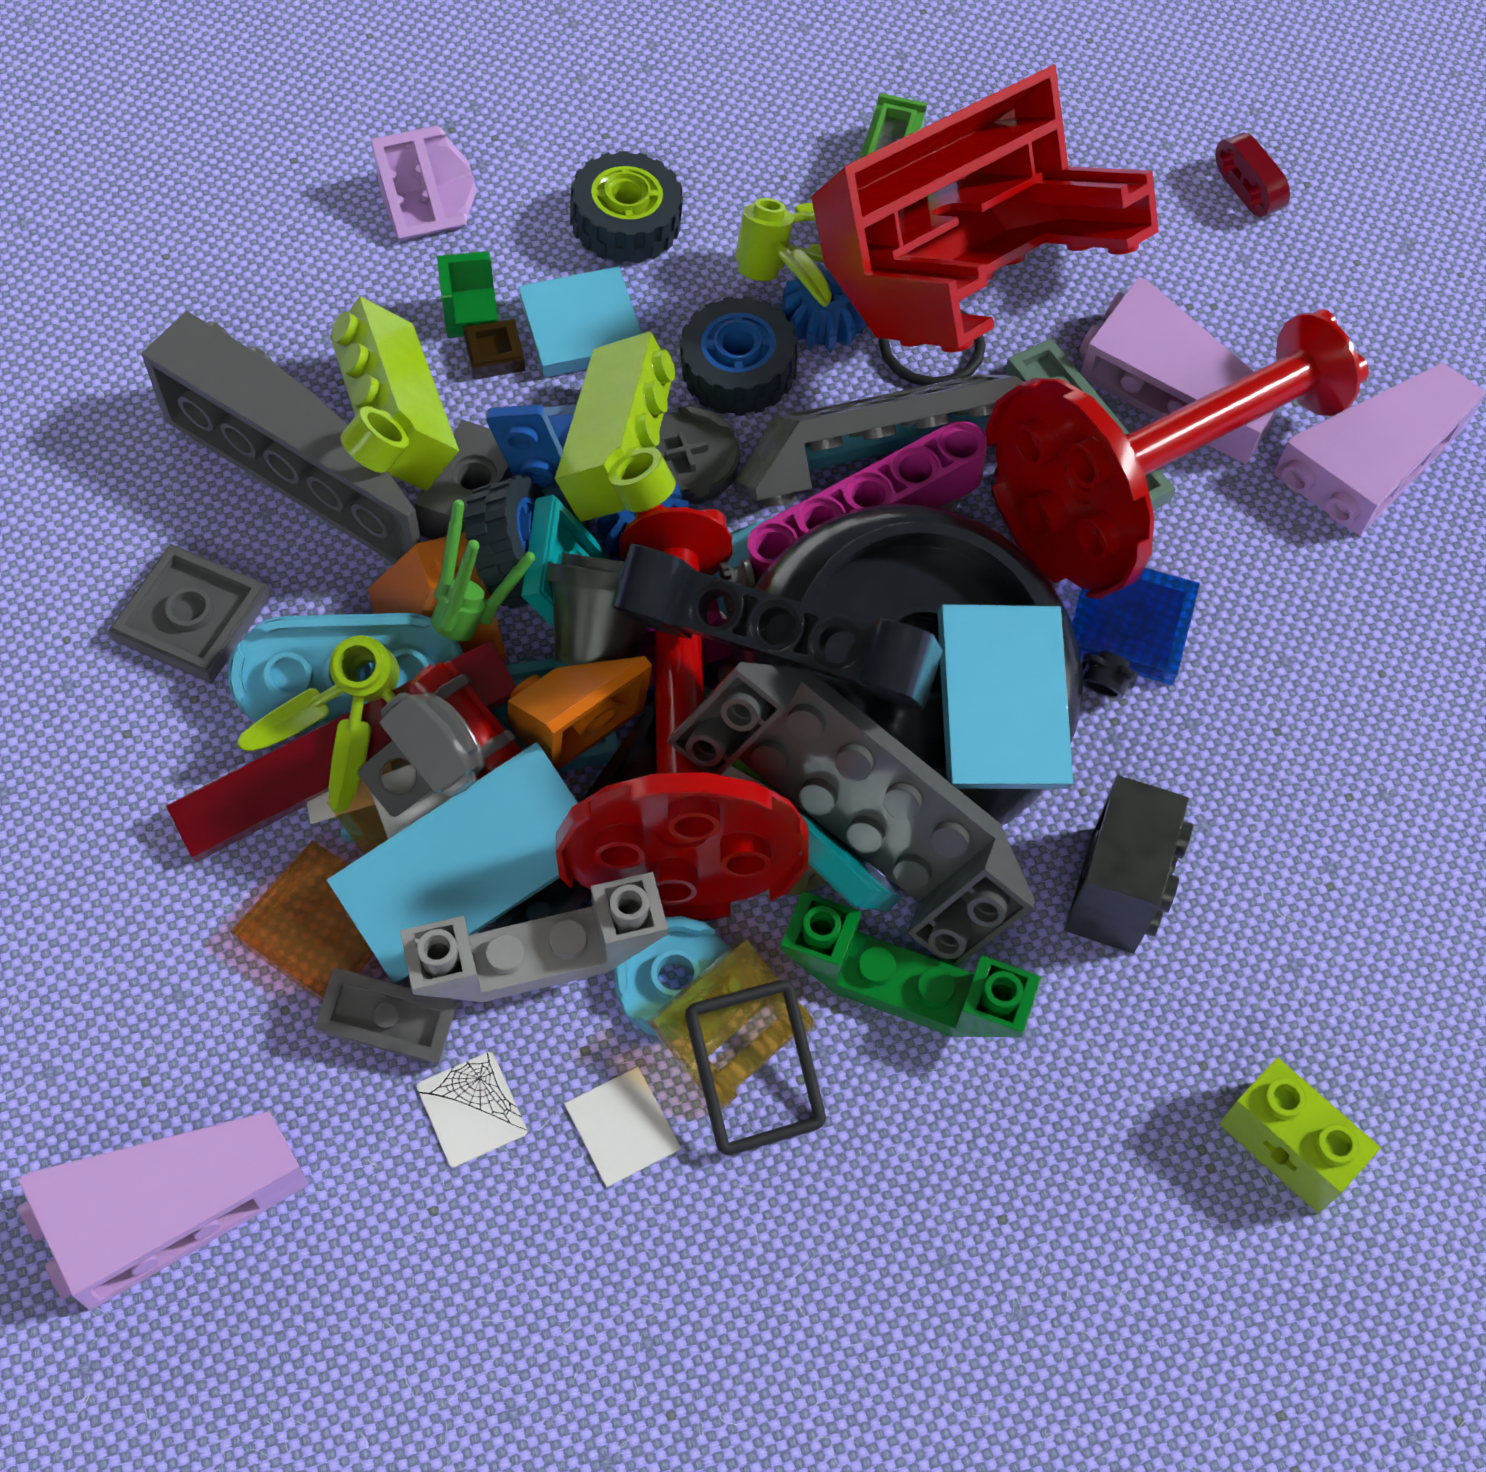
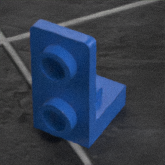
(530, 440)

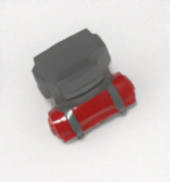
(442, 734)

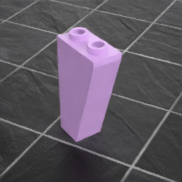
(1164, 361)
(1377, 448)
(154, 1203)

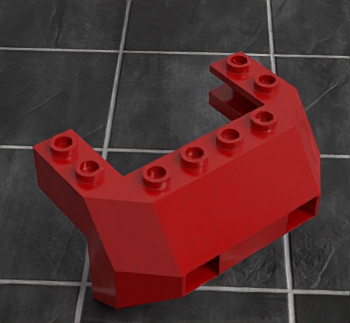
(962, 199)

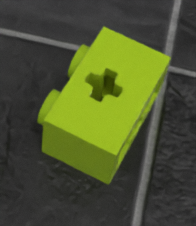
(1299, 1135)

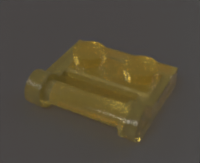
(733, 971)

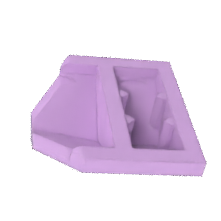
(423, 182)

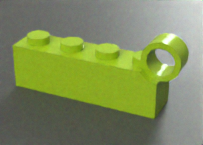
(393, 397)
(615, 430)

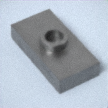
(385, 1016)

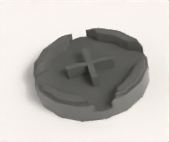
(699, 452)

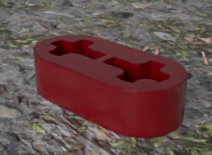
(1252, 174)

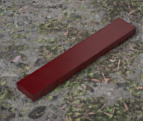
(302, 768)

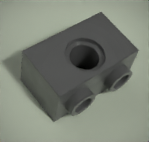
(474, 466)

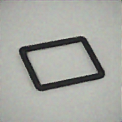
(706, 1077)

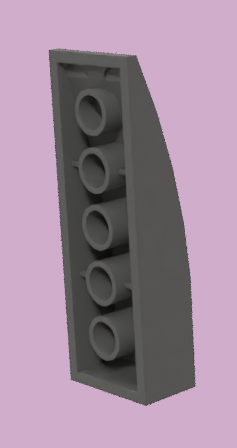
(275, 431)

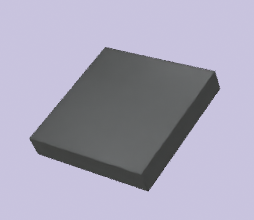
(190, 613)

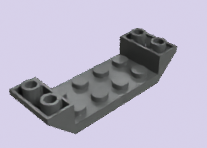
(780, 462)
(869, 797)

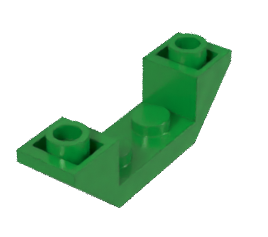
(906, 983)

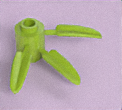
(765, 246)
(311, 707)

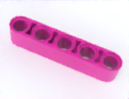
(923, 473)

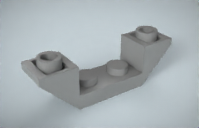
(539, 952)

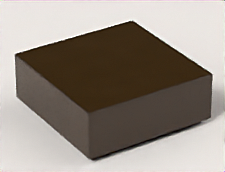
(494, 349)

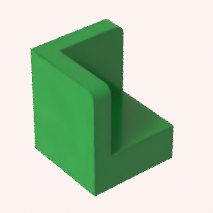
(466, 291)

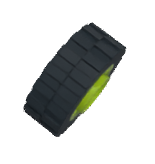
(626, 207)

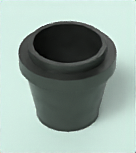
(582, 612)

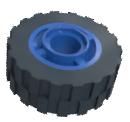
(739, 355)
(501, 523)

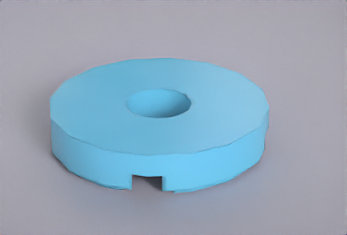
(637, 982)

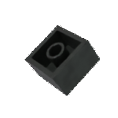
(1130, 865)

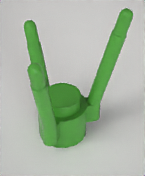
(462, 601)

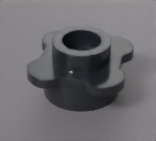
(1107, 674)

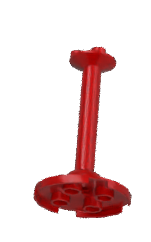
(1079, 483)
(695, 830)

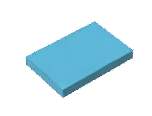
(1004, 697)

